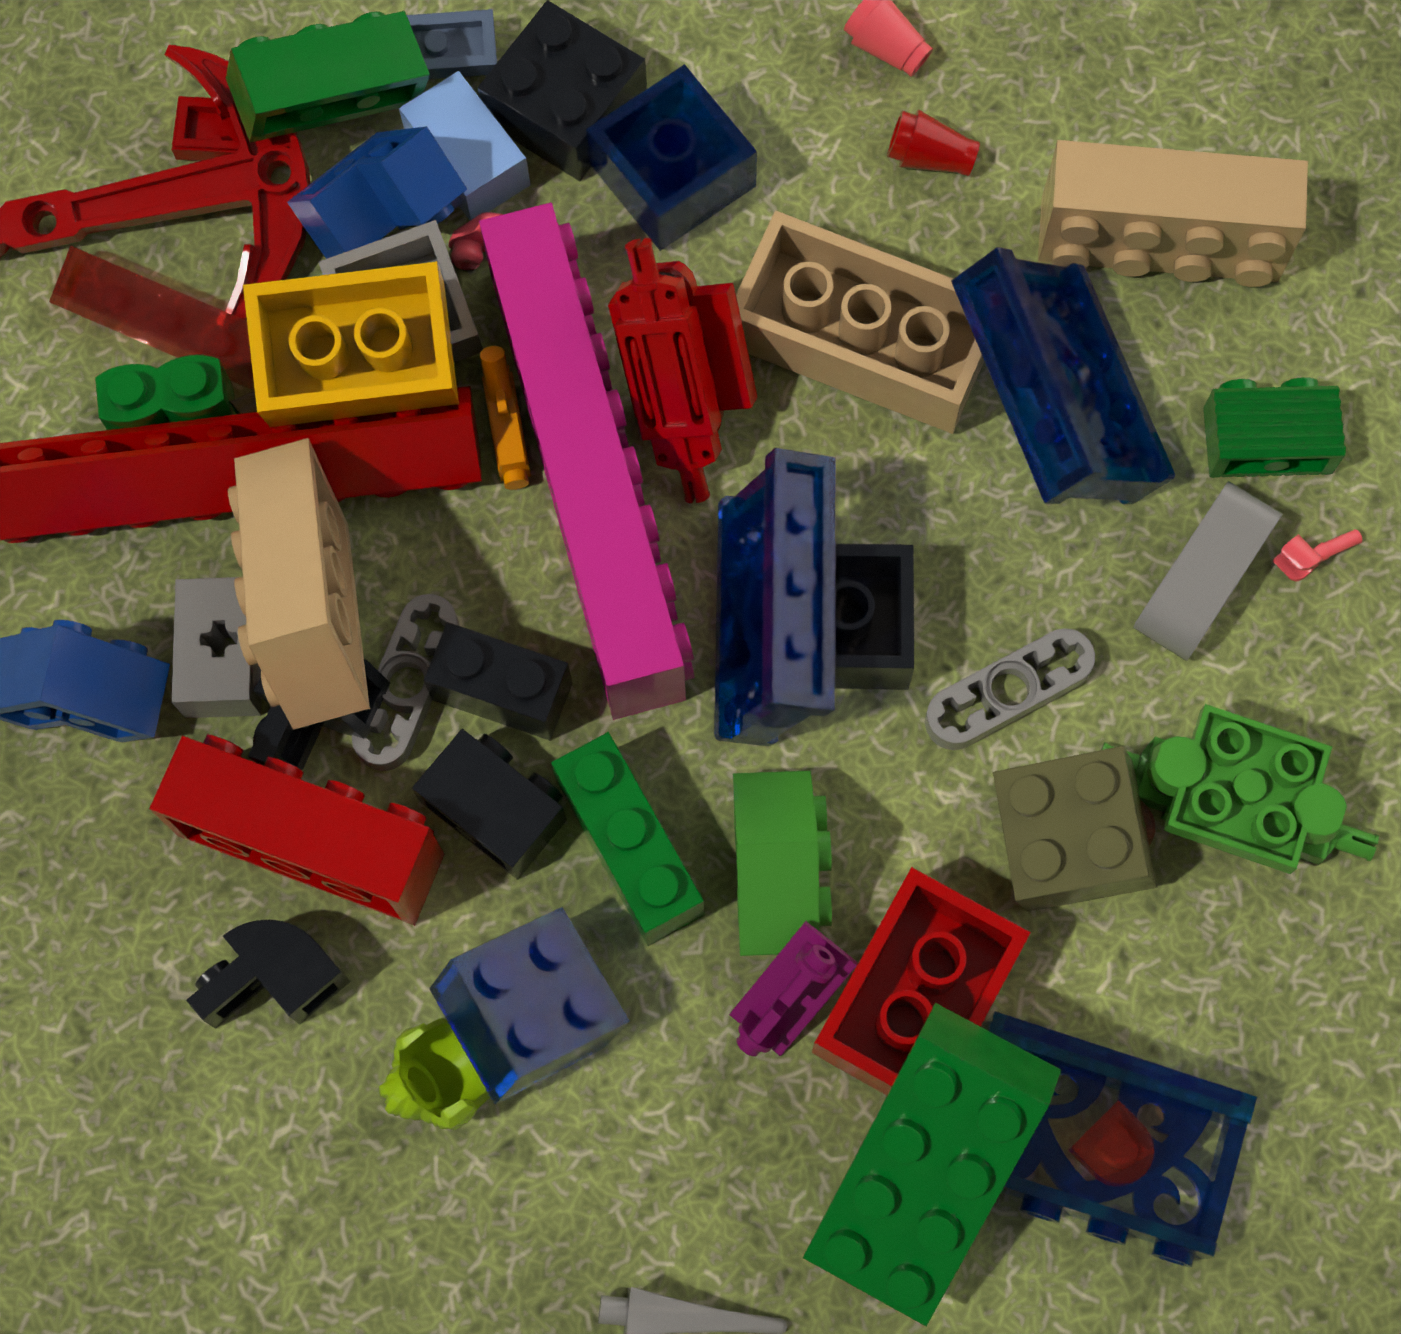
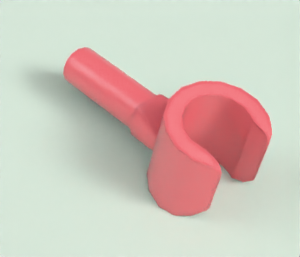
(1300, 559)

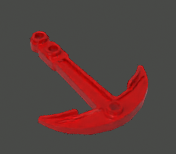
(185, 191)

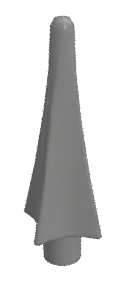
(659, 1314)

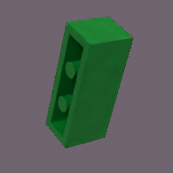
(325, 74)
(628, 838)

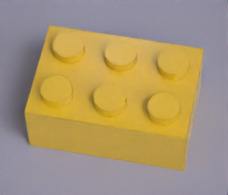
(350, 344)

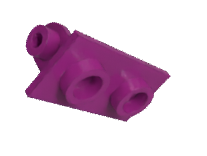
(790, 992)

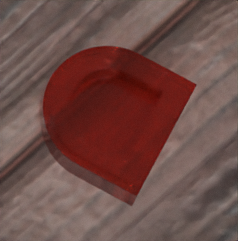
(1115, 1148)

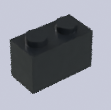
(498, 681)
(491, 801)

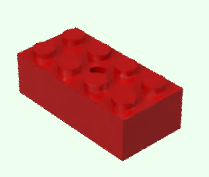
(298, 827)

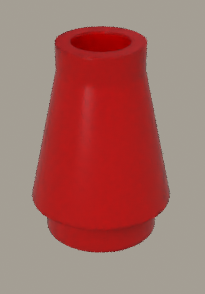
(931, 145)

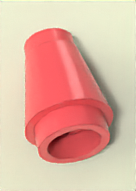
(888, 35)

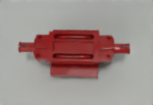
(680, 361)

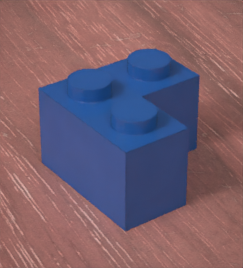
(381, 185)
(80, 682)

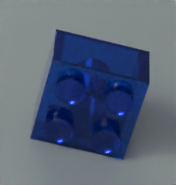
(672, 157)
(528, 1004)

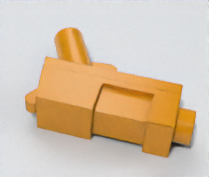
(504, 419)

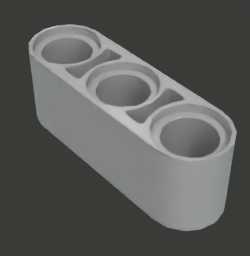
(1207, 571)

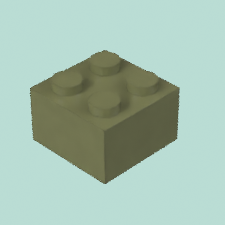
(1074, 829)

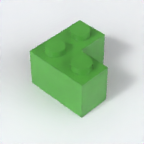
(779, 858)

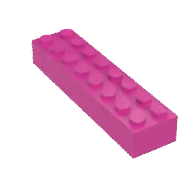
(588, 461)

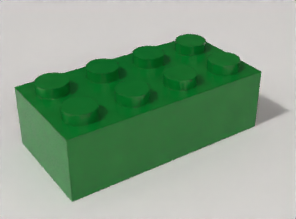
(932, 1164)

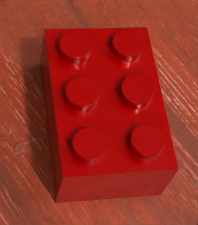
(922, 954)

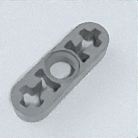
(1042, 653)
(394, 659)

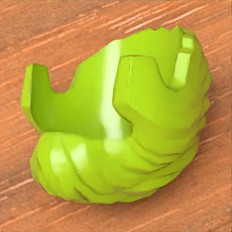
(432, 1078)

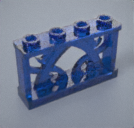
(1062, 379)
(776, 600)
(1186, 1110)

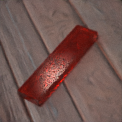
(153, 313)

